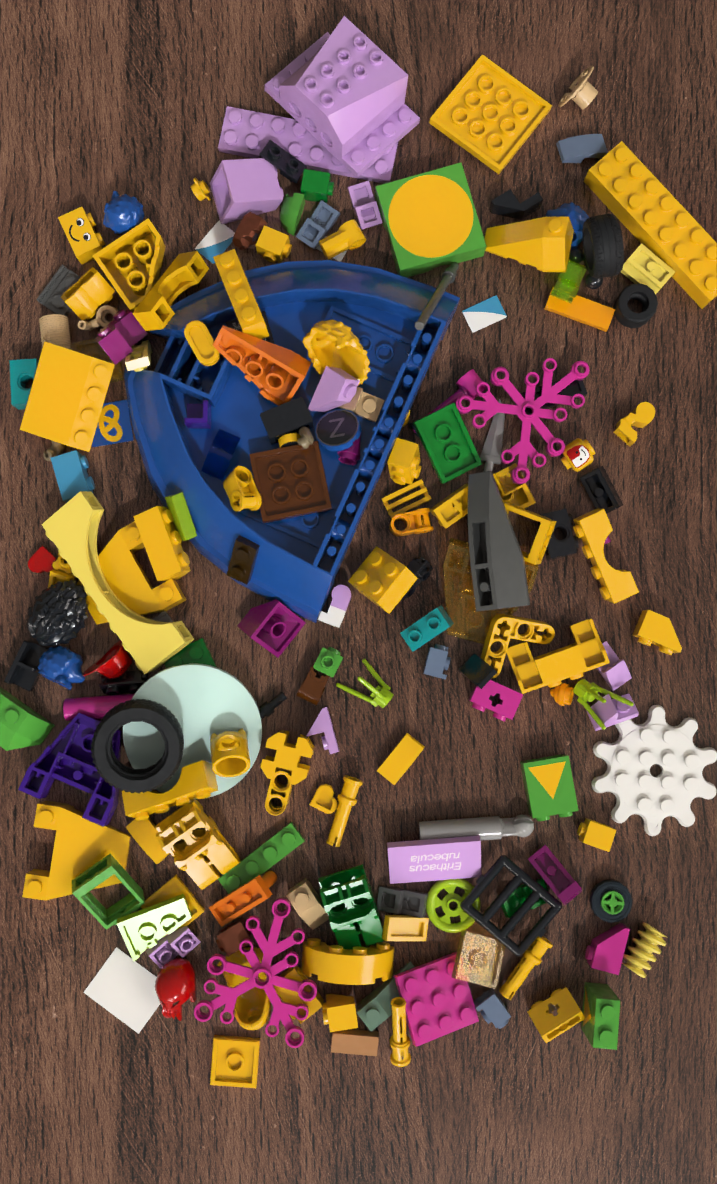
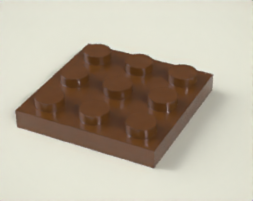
(290, 482)

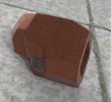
(248, 231)

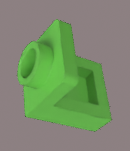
(328, 661)

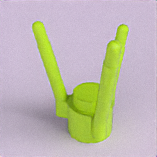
(589, 691)
(380, 695)

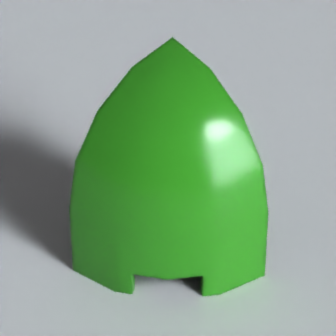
(291, 212)

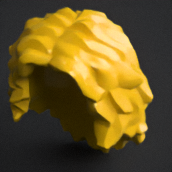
(336, 346)

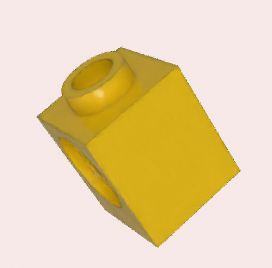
(596, 834)

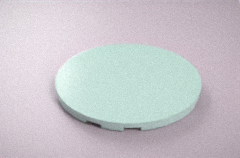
(204, 703)

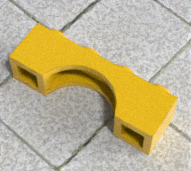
(184, 272)
(240, 294)
(593, 530)
(194, 782)

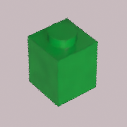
(316, 185)

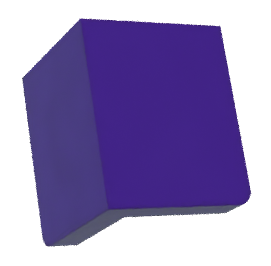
(198, 415)

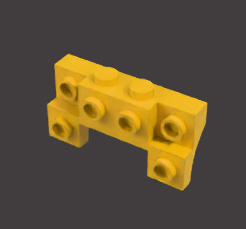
(561, 663)

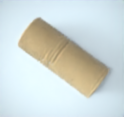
(55, 330)

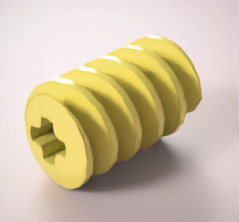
(644, 950)

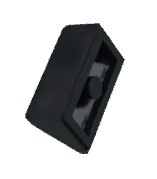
(601, 490)

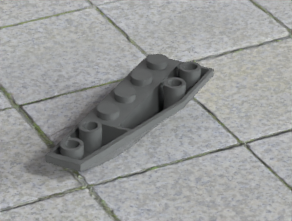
(493, 547)

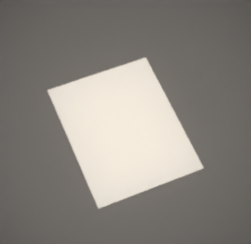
(125, 990)

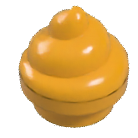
(562, 694)

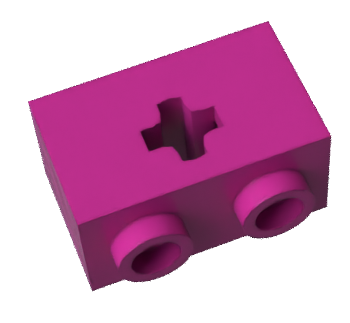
(508, 699)

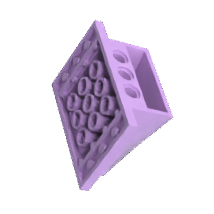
(347, 96)

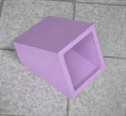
(245, 187)

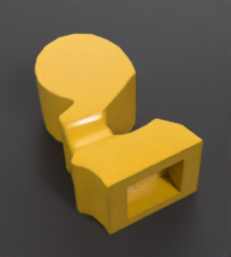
(640, 417)

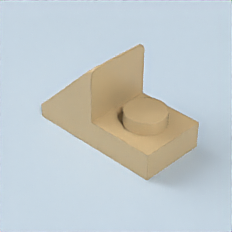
(364, 405)

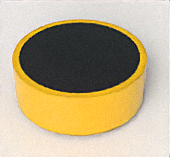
(288, 440)

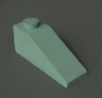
(377, 1005)

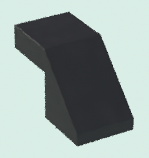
(509, 206)
(477, 671)

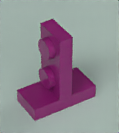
(555, 875)

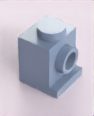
(437, 661)
(493, 1008)

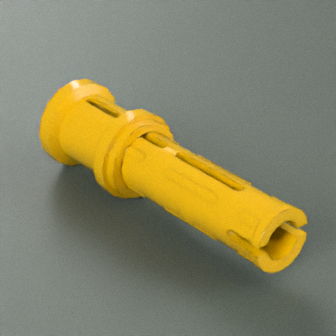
(346, 801)
(530, 958)
(399, 1040)

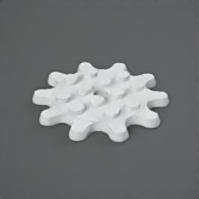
(630, 765)

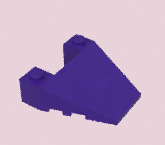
(72, 763)

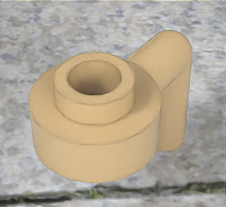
(100, 320)

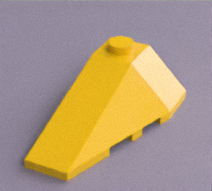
(534, 242)

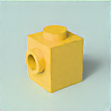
(273, 245)

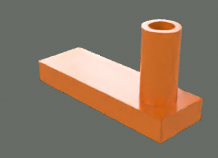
(243, 898)

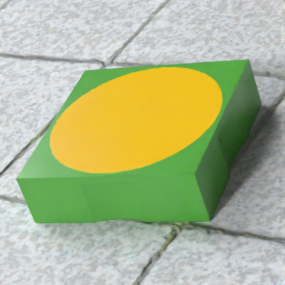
(430, 220)

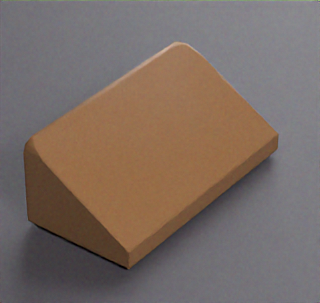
(355, 1042)

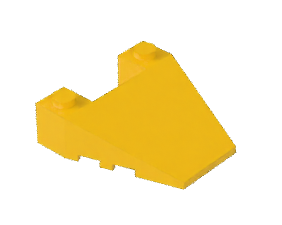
(128, 579)
(76, 849)

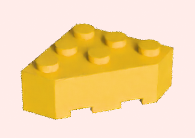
(133, 262)

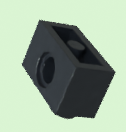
(566, 546)

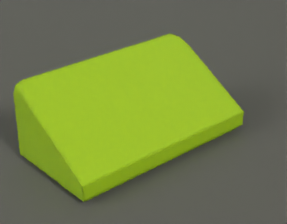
(181, 515)

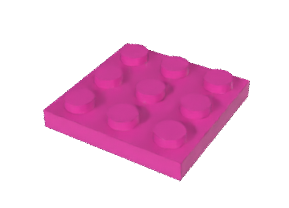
(435, 1000)

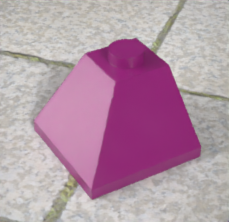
(272, 626)

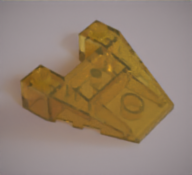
(460, 594)

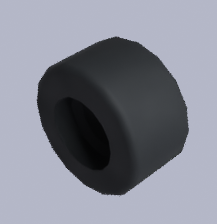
(645, 296)

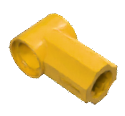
(347, 237)

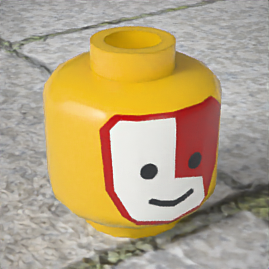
(577, 455)

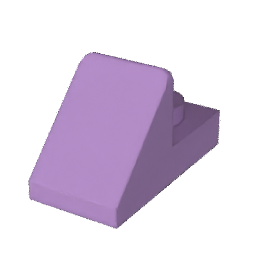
(616, 671)
(613, 711)
(324, 724)

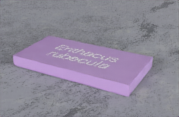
(434, 859)

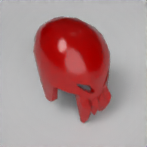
(175, 983)

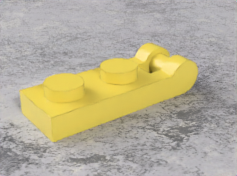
(140, 357)

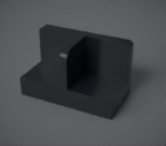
(286, 419)
(25, 666)

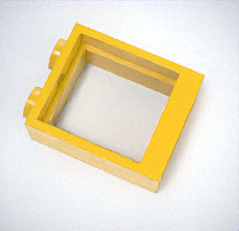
(542, 537)

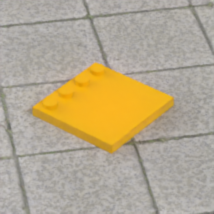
(490, 114)

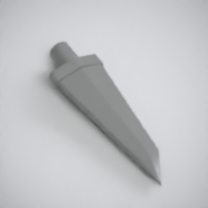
(493, 444)

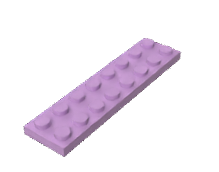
(249, 131)

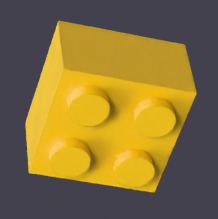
(382, 579)

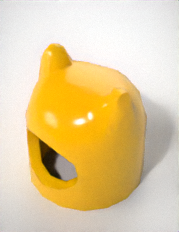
(229, 753)

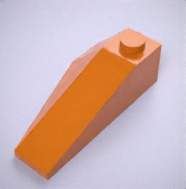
(267, 365)

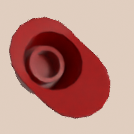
(112, 663)

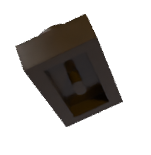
(243, 560)

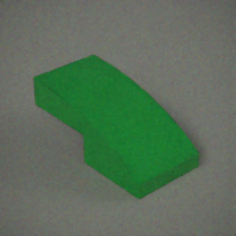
(519, 897)

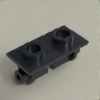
(290, 166)
(421, 569)
(118, 685)

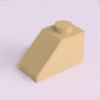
(307, 904)

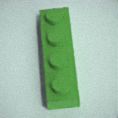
(262, 858)

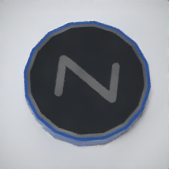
(338, 430)

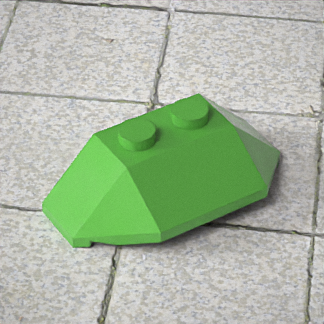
(20, 724)

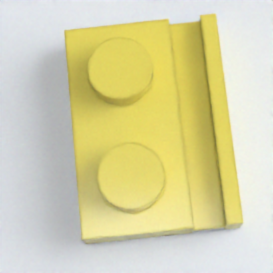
(647, 269)

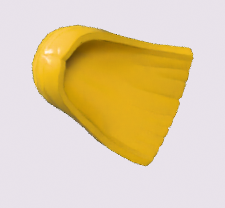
(252, 1007)

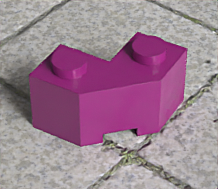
(120, 335)

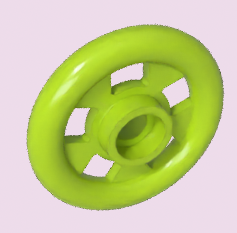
(434, 901)

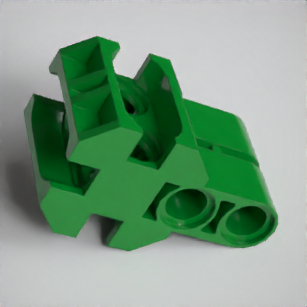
(351, 907)

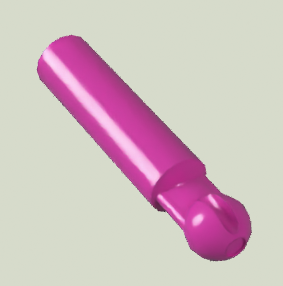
(93, 707)

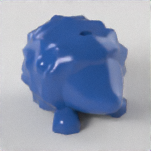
(123, 213)
(577, 218)
(61, 666)

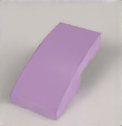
(364, 205)

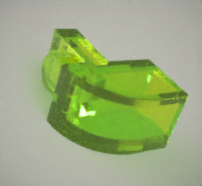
(569, 281)

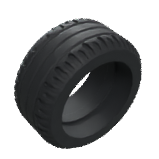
(603, 246)

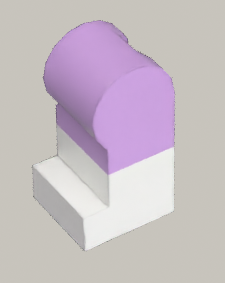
(340, 600)

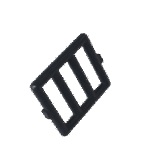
(537, 892)

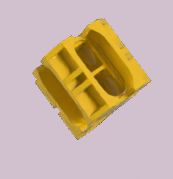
(285, 763)
(201, 849)

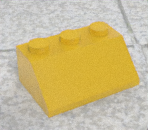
(162, 543)

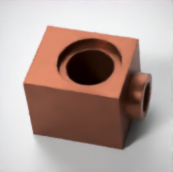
(232, 935)

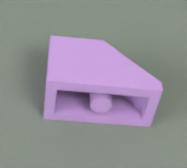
(333, 390)

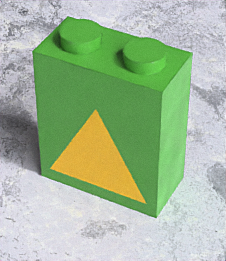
(549, 787)
(602, 1013)

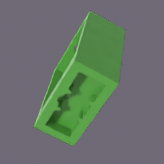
(96, 875)

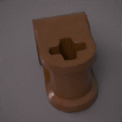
(312, 687)

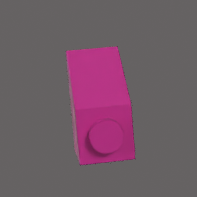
(608, 949)

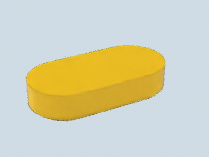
(201, 343)

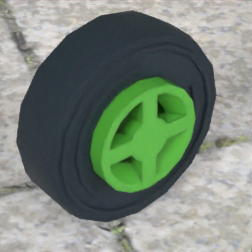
(614, 908)

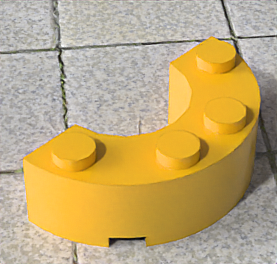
(347, 966)

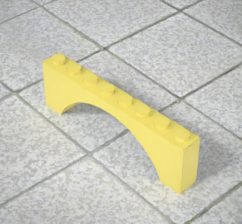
(75, 535)

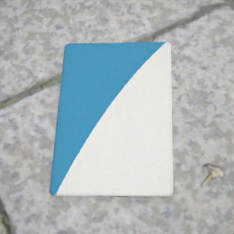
(215, 241)
(484, 314)

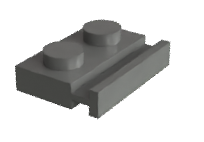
(55, 288)

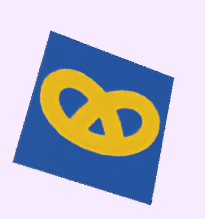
(113, 424)

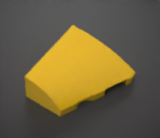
(513, 493)

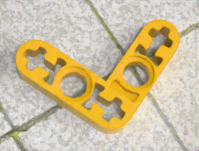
(510, 631)

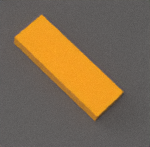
(582, 310)

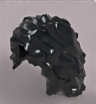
(58, 613)

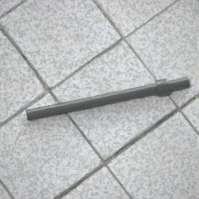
(447, 278)

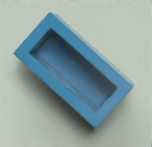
(72, 474)

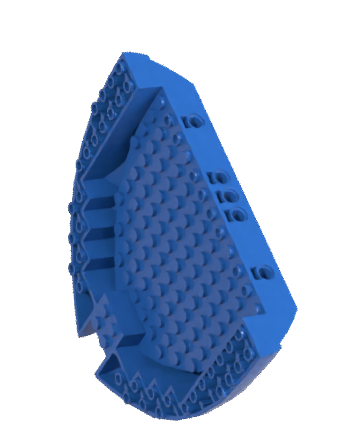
(302, 552)

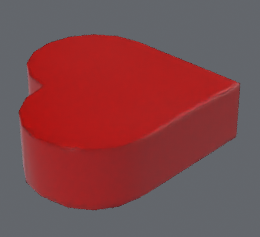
(41, 561)

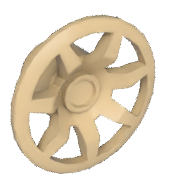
(582, 93)

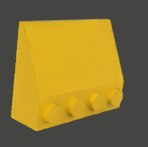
(66, 396)

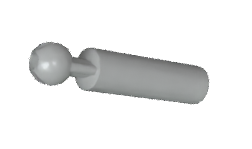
(486, 827)

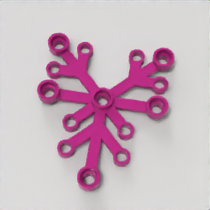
(548, 395)
(270, 948)

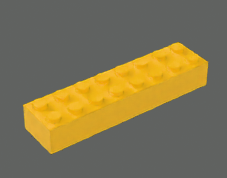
(657, 221)

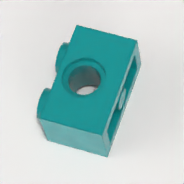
(20, 373)
(426, 628)

